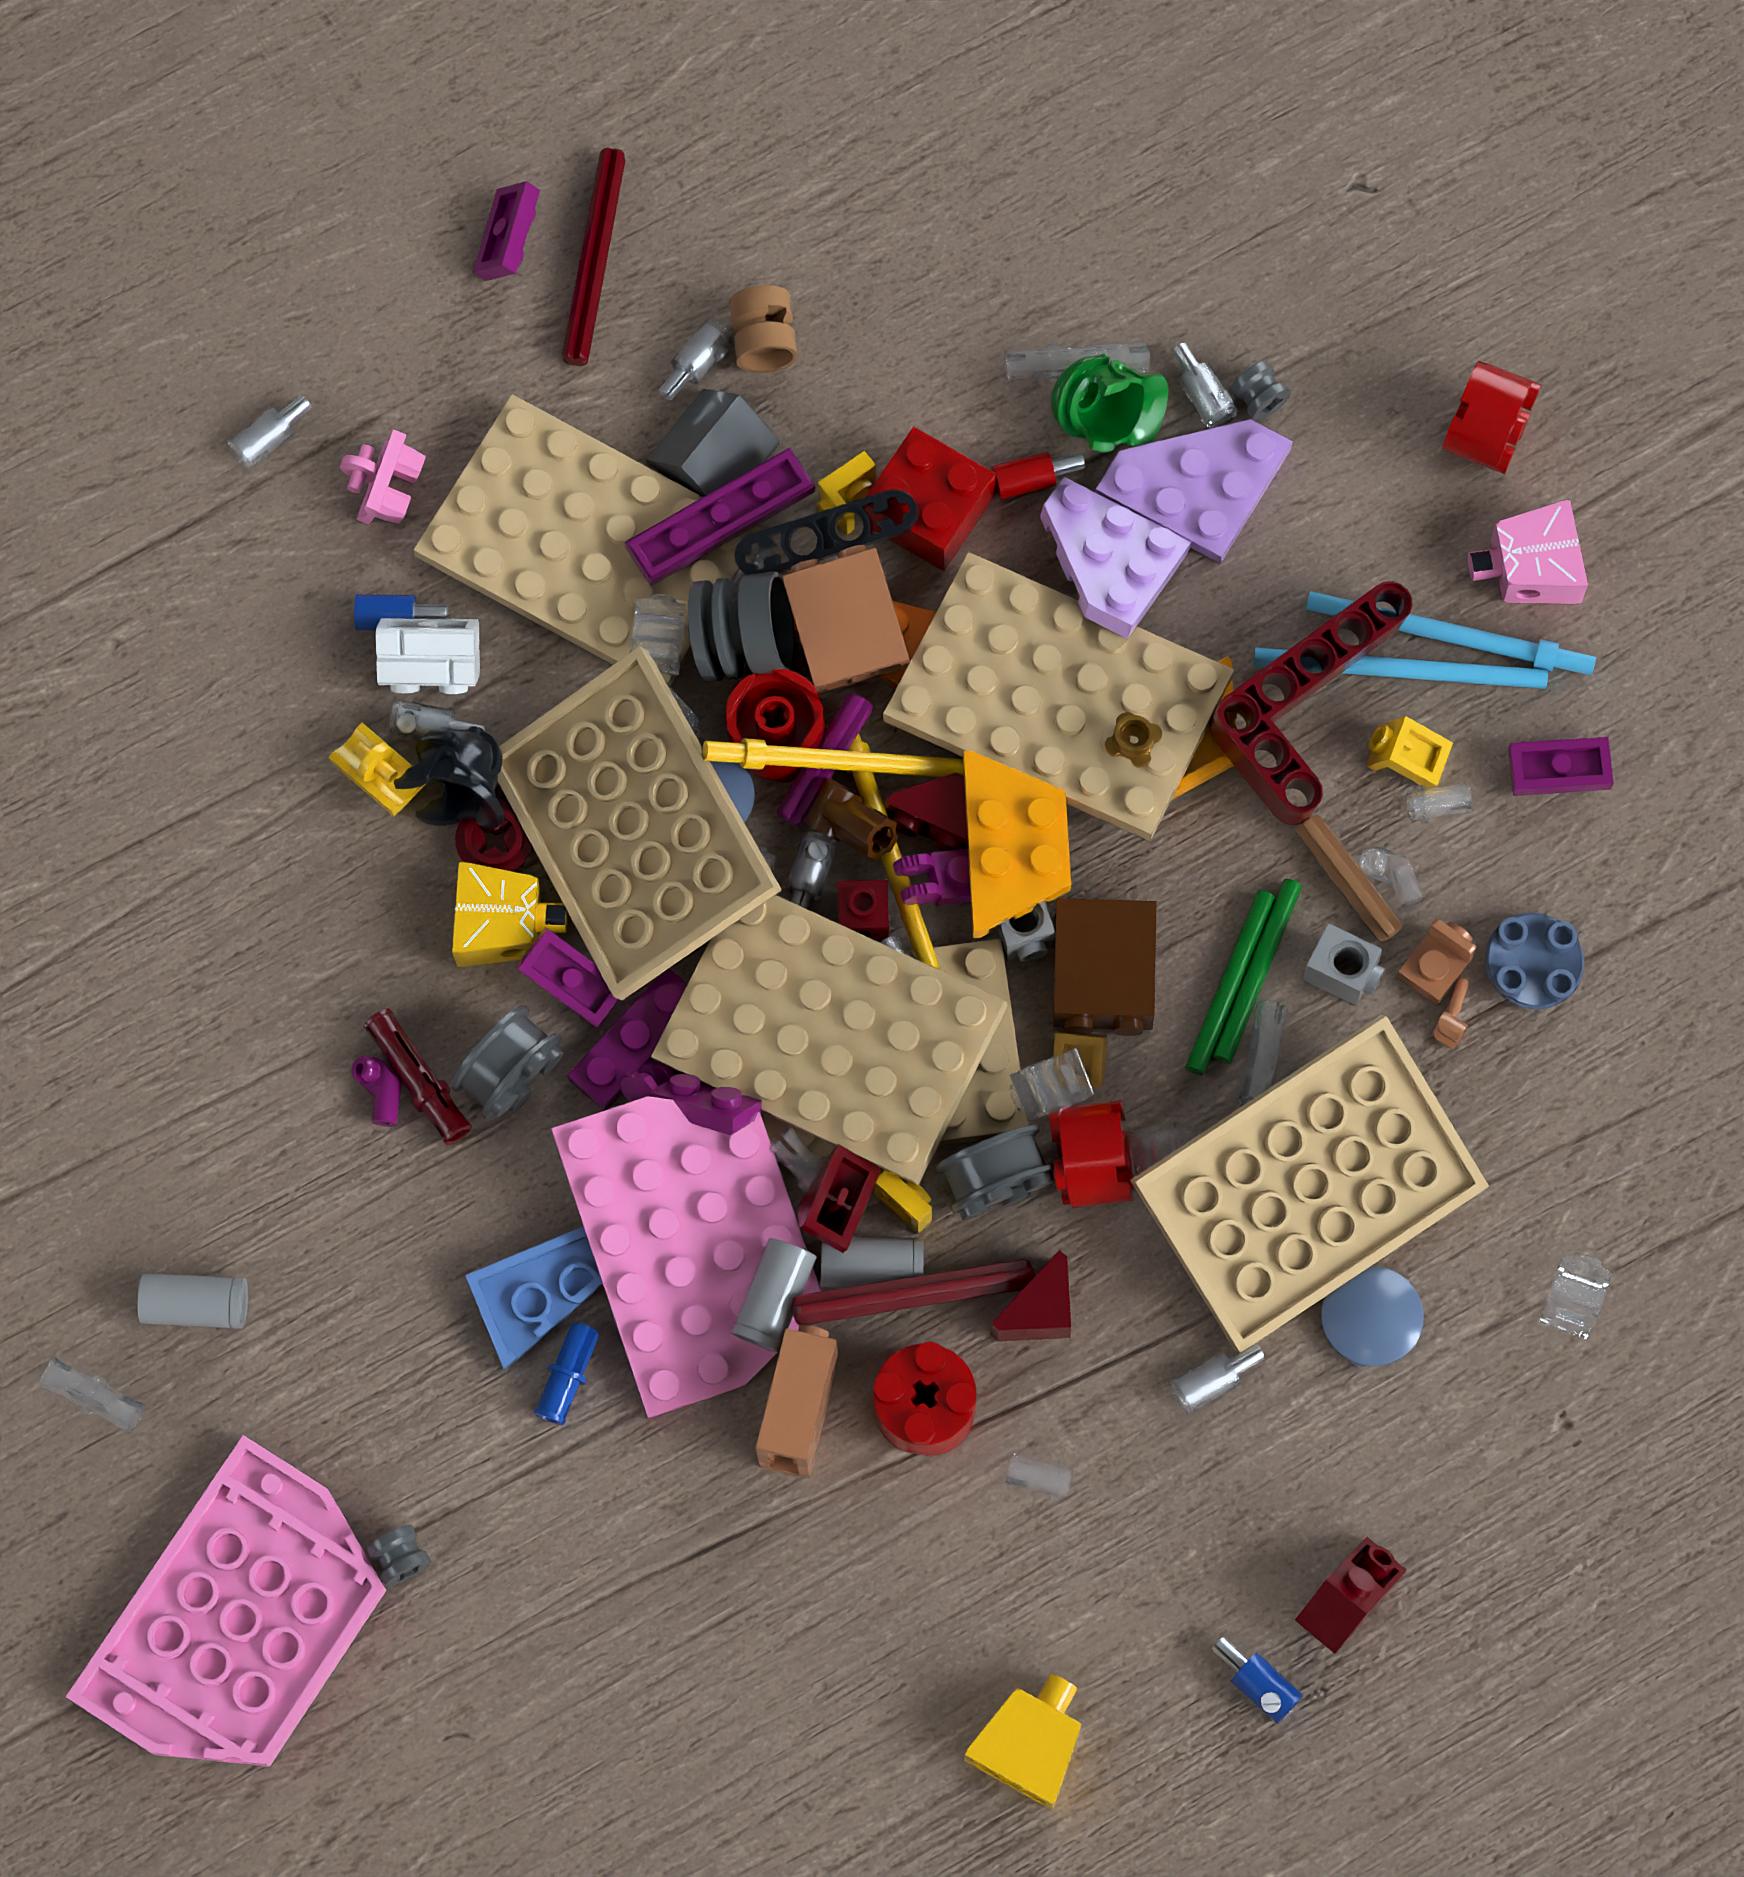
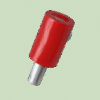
(1033, 473)

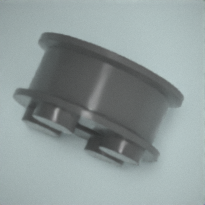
(507, 1063)
(996, 1172)

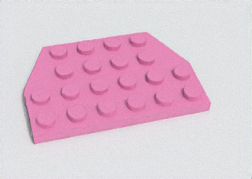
(677, 1240)
(235, 1619)

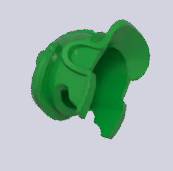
(1109, 403)

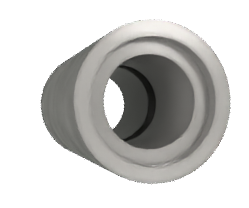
(872, 1261)
(769, 1299)
(192, 1300)

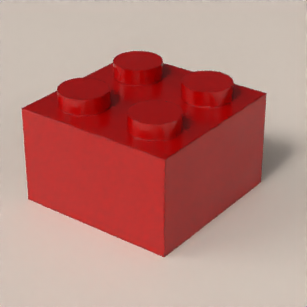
(949, 494)

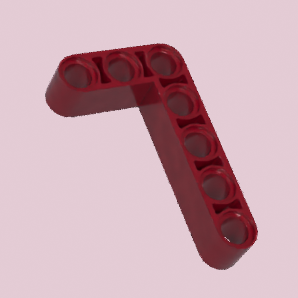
(1297, 686)

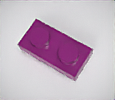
(506, 231)
(1560, 766)
(568, 976)

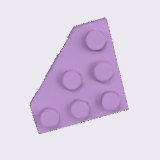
(1199, 481)
(1110, 555)

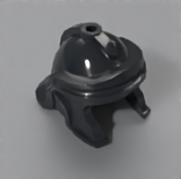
(467, 768)

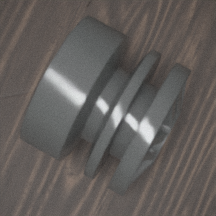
(735, 627)

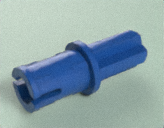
(567, 1374)

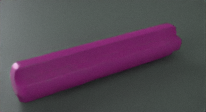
(837, 736)

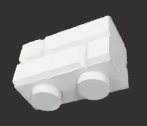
(428, 654)

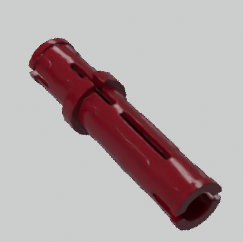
(428, 1092)

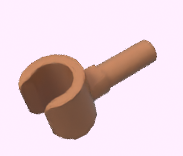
(1449, 1028)

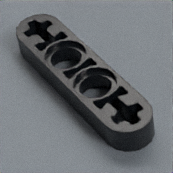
(825, 528)

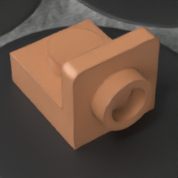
(1438, 960)

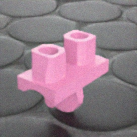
(393, 460)

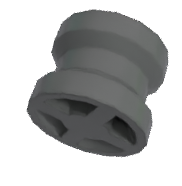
(1260, 391)
(398, 1555)

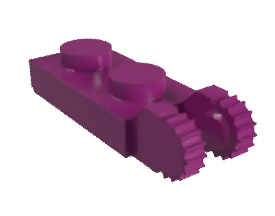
(946, 873)
(703, 1105)

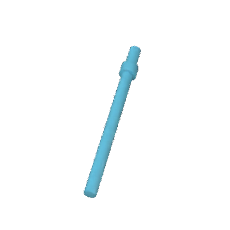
(1544, 654)
(1424, 670)

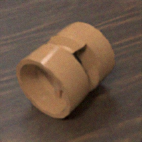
(763, 328)

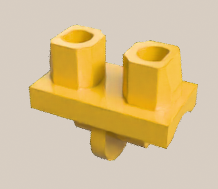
(373, 768)

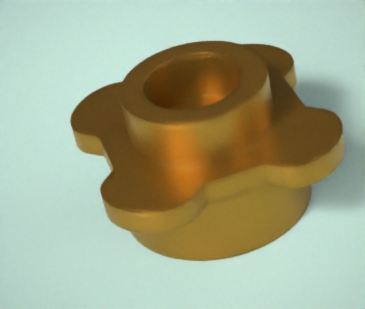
(1138, 726)

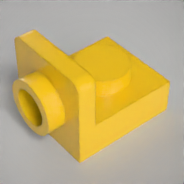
(847, 485)
(1409, 751)
(906, 1200)

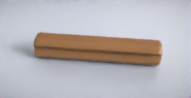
(1349, 878)

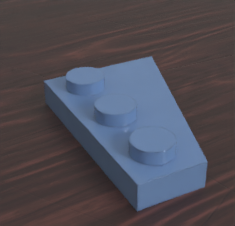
(534, 1292)

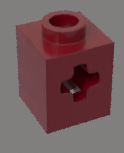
(864, 907)

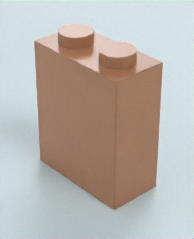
(846, 619)
(798, 1401)

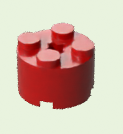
(1491, 416)
(772, 699)
(1094, 1154)
(927, 1370)

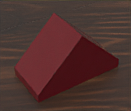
(837, 1198)
(1040, 1308)

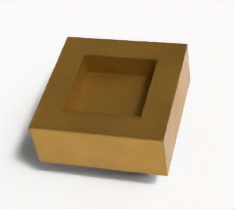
(1091, 1049)

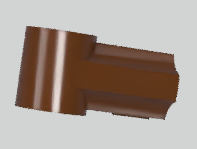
(844, 817)

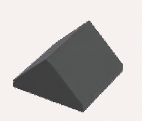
(713, 443)

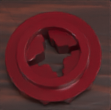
(471, 842)

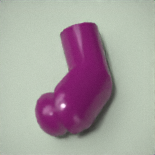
(382, 1085)

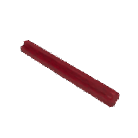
(593, 257)
(912, 1292)

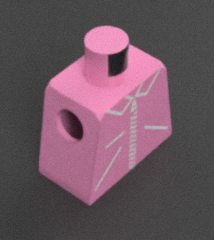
(1534, 557)

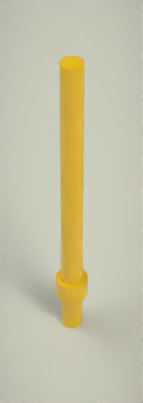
(756, 754)
(910, 914)

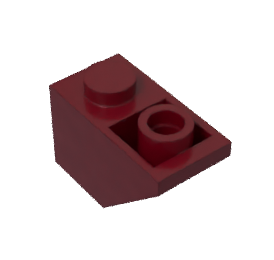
(932, 810)
(1350, 1594)

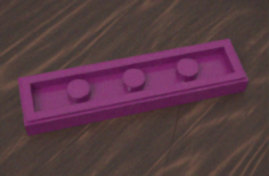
(720, 517)

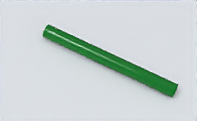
(1257, 971)
(1230, 982)

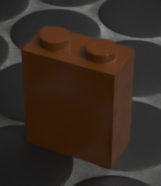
(1104, 965)

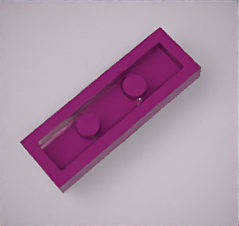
(628, 1041)

